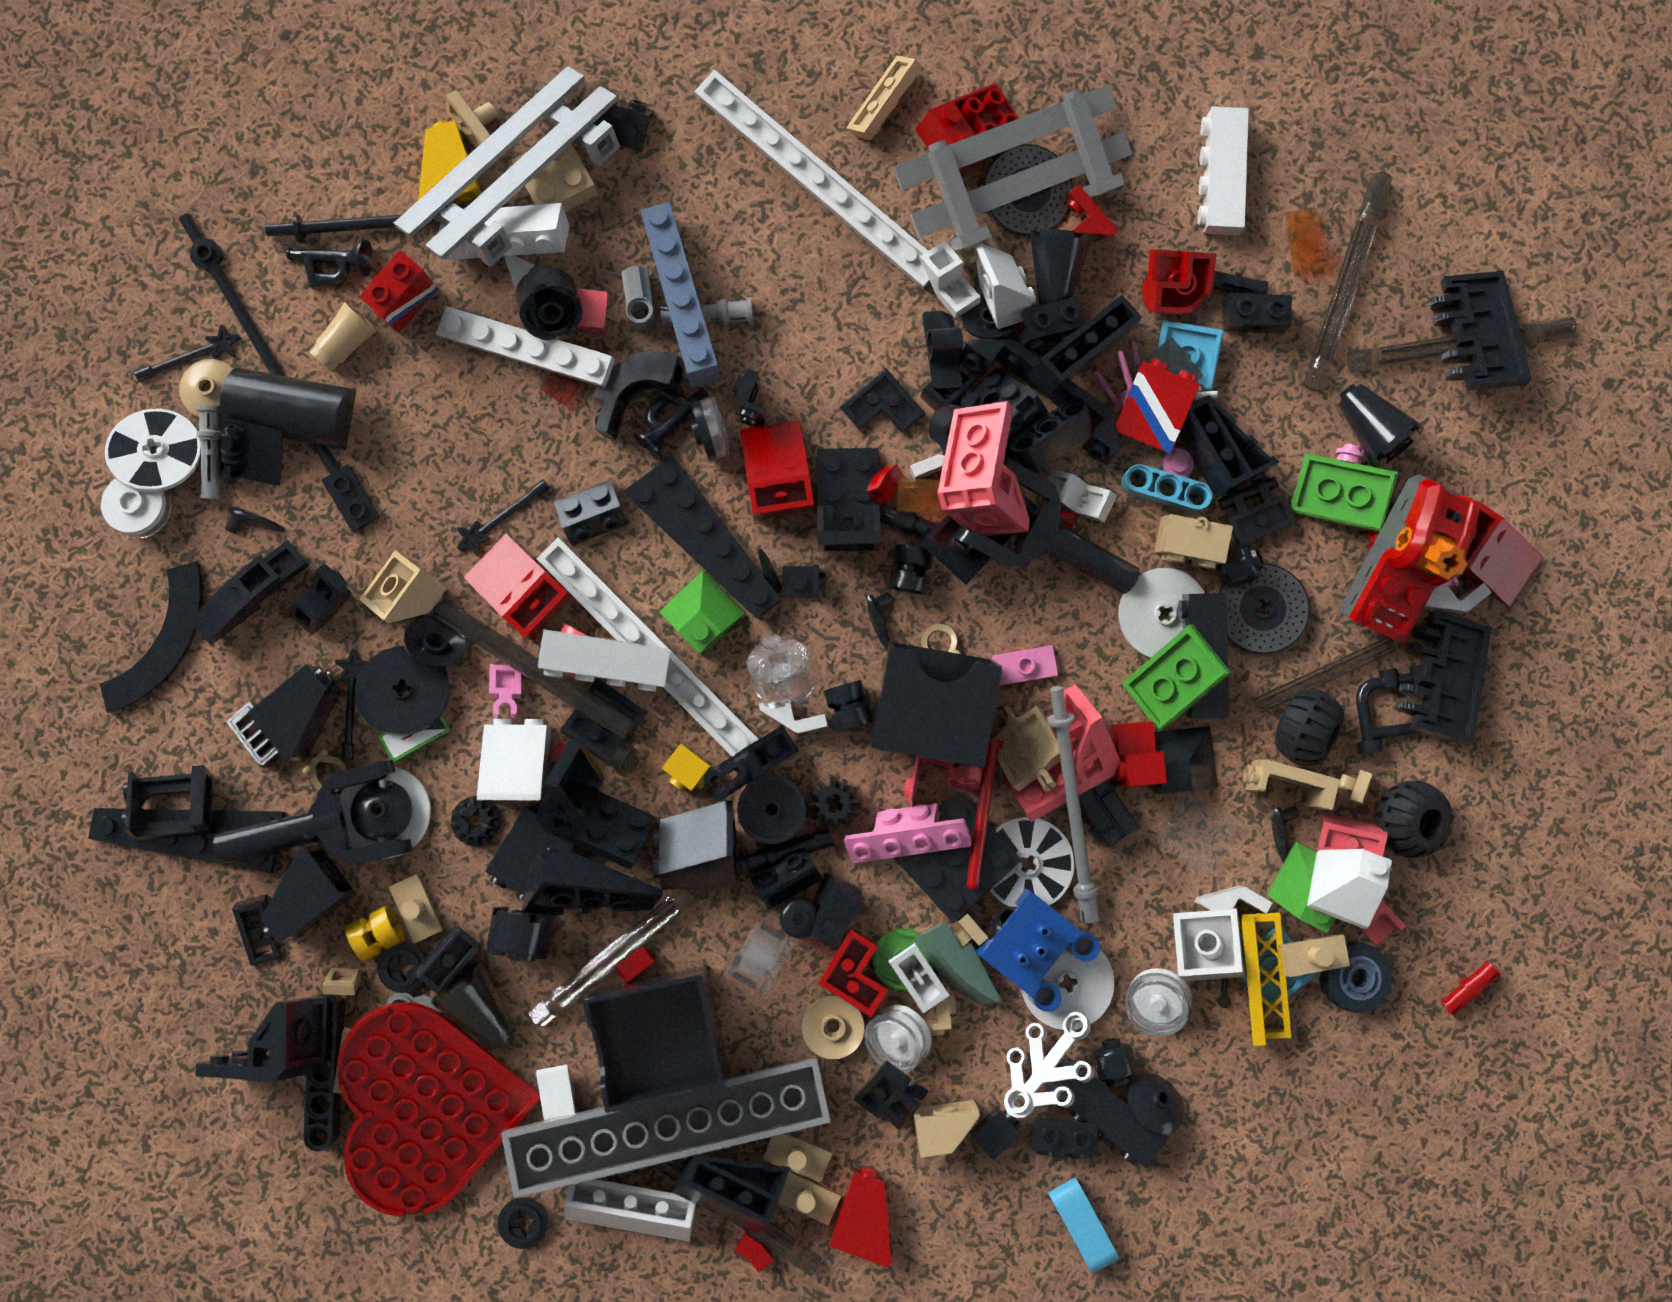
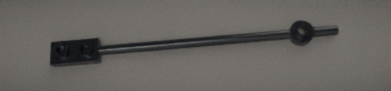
(341, 482)

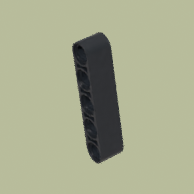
(318, 1085)

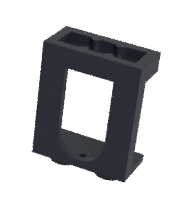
(138, 790)

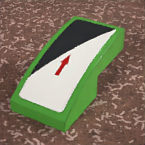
(399, 747)

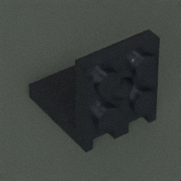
(1002, 387)
(961, 562)

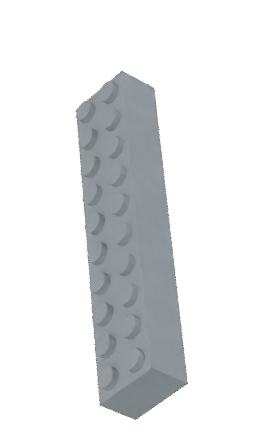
(603, 1144)

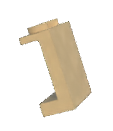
(1321, 787)

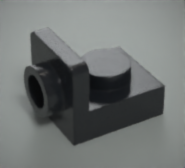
(802, 581)

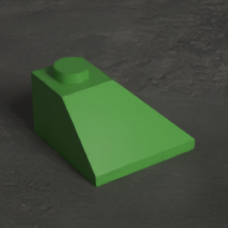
(702, 612)
(1293, 886)

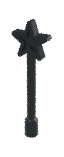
(219, 344)
(475, 535)
(352, 668)

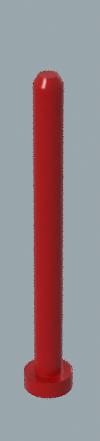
(982, 814)

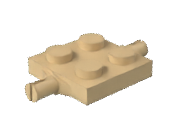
(1028, 748)

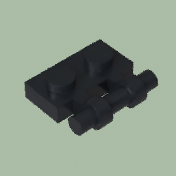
(1261, 519)

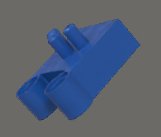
(1032, 944)

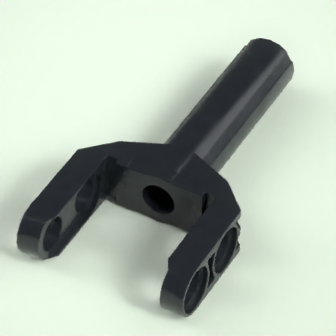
(1049, 536)
(321, 824)

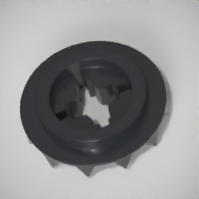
(480, 835)
(390, 958)
(515, 1235)

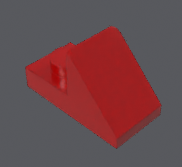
(1095, 220)

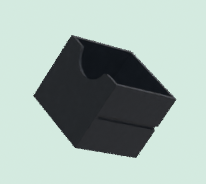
(936, 704)
(657, 1038)

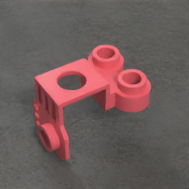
(963, 777)

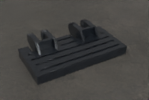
(1487, 325)
(1455, 677)

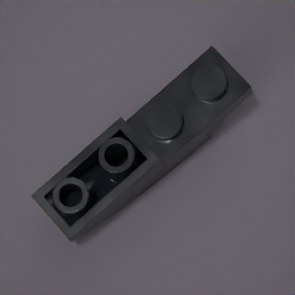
(245, 590)

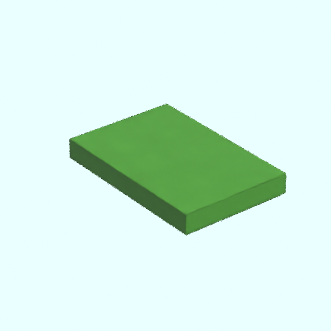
(1343, 492)
(1176, 677)

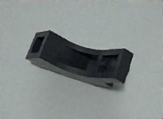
(631, 377)

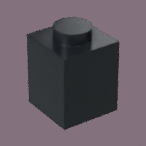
(996, 1132)

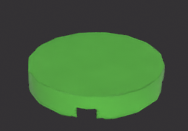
(888, 947)

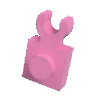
(504, 685)

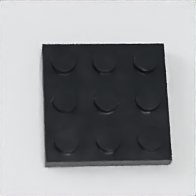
(945, 872)

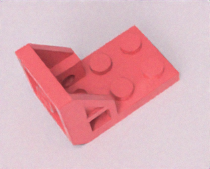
(974, 481)
(1092, 755)

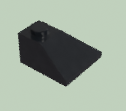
(1187, 760)

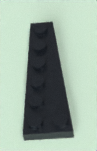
(689, 520)
(107, 827)

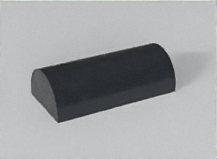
(299, 407)

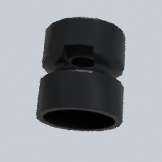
(910, 569)
(848, 706)

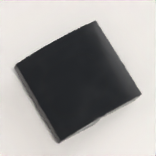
(598, 740)

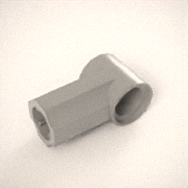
(638, 297)

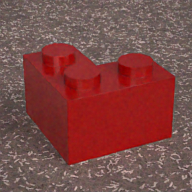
(1137, 755)
(846, 977)

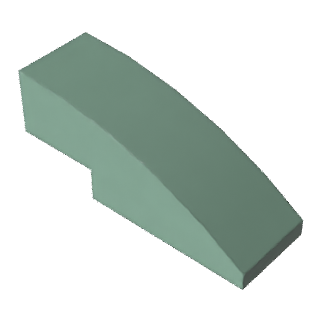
(957, 964)

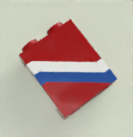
(398, 291)
(1158, 405)

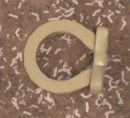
(936, 627)
(321, 756)

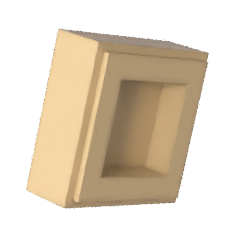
(342, 981)

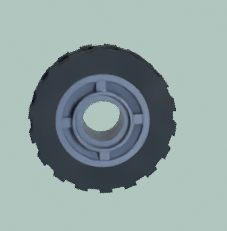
(1372, 985)

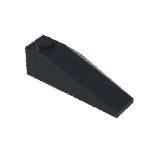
(571, 881)

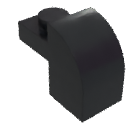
(321, 600)
(839, 905)

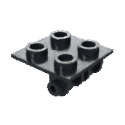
(250, 452)

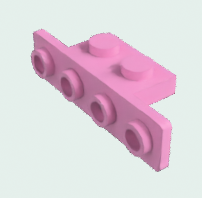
(907, 833)

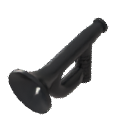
(357, 257)
(661, 429)

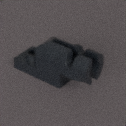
(753, 761)

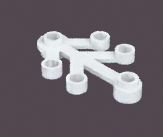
(1044, 1069)

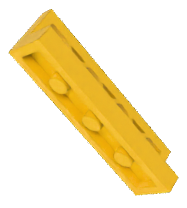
(1255, 985)

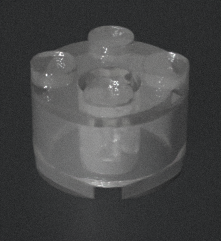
(780, 671)
(761, 957)

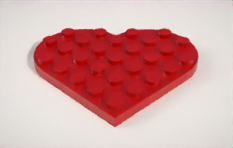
(424, 1107)

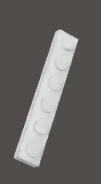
(523, 347)

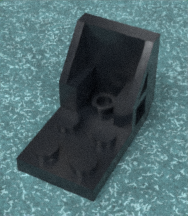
(845, 512)
(586, 817)
(295, 1040)

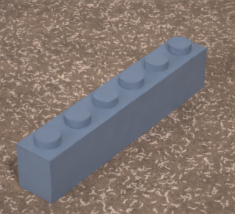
(680, 295)

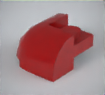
(1178, 280)

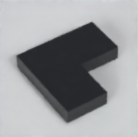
(885, 396)

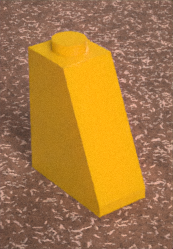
(441, 154)

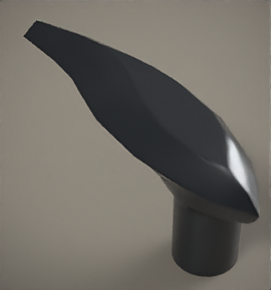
(241, 515)
(769, 572)
(876, 616)
(1279, 828)

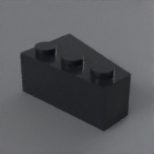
(1221, 448)
(733, 1189)

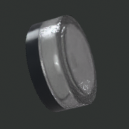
(711, 429)

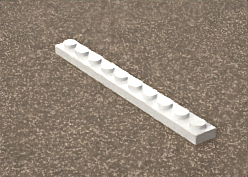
(814, 175)
(627, 627)

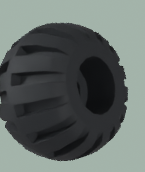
(1309, 727)
(1414, 818)

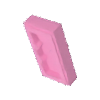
(1027, 665)

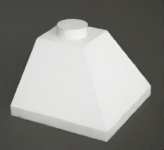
(1349, 884)

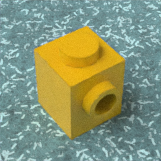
(686, 769)

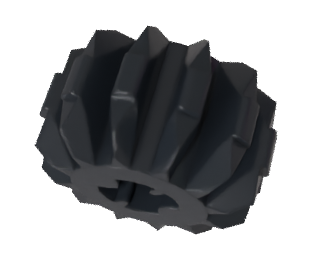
(843, 800)

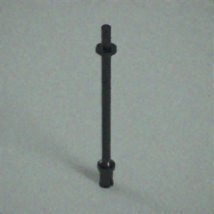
(301, 228)

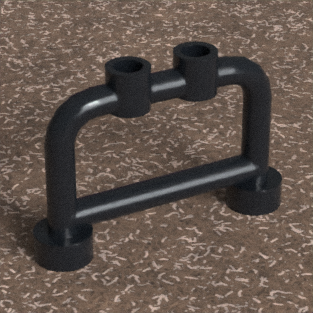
(1372, 736)

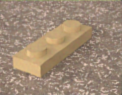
(884, 97)

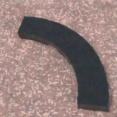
(169, 646)

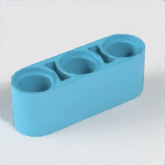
(1181, 487)
(1083, 1225)

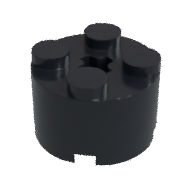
(548, 302)
(520, 933)

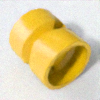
(379, 923)

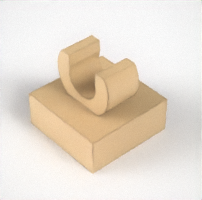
(1359, 787)
(969, 931)

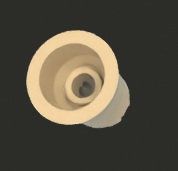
(342, 337)

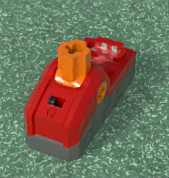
(1415, 552)

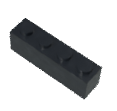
(1084, 346)
(1209, 617)
(1115, 1122)

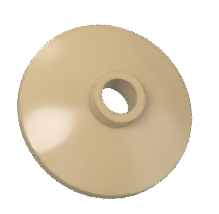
(195, 376)
(832, 1043)

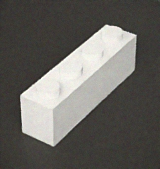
(1224, 171)
(528, 228)
(603, 658)
(630, 1209)

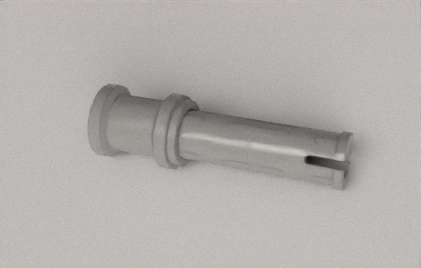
(722, 313)
(210, 438)

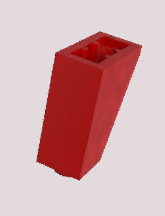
(863, 1219)

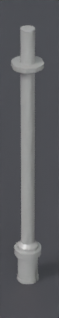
(1086, 889)

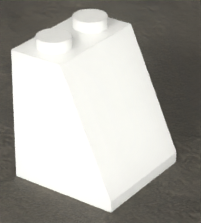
(514, 760)

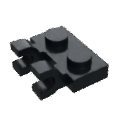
(884, 1088)

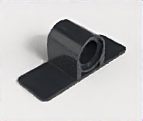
(943, 349)

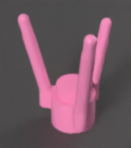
(1119, 403)

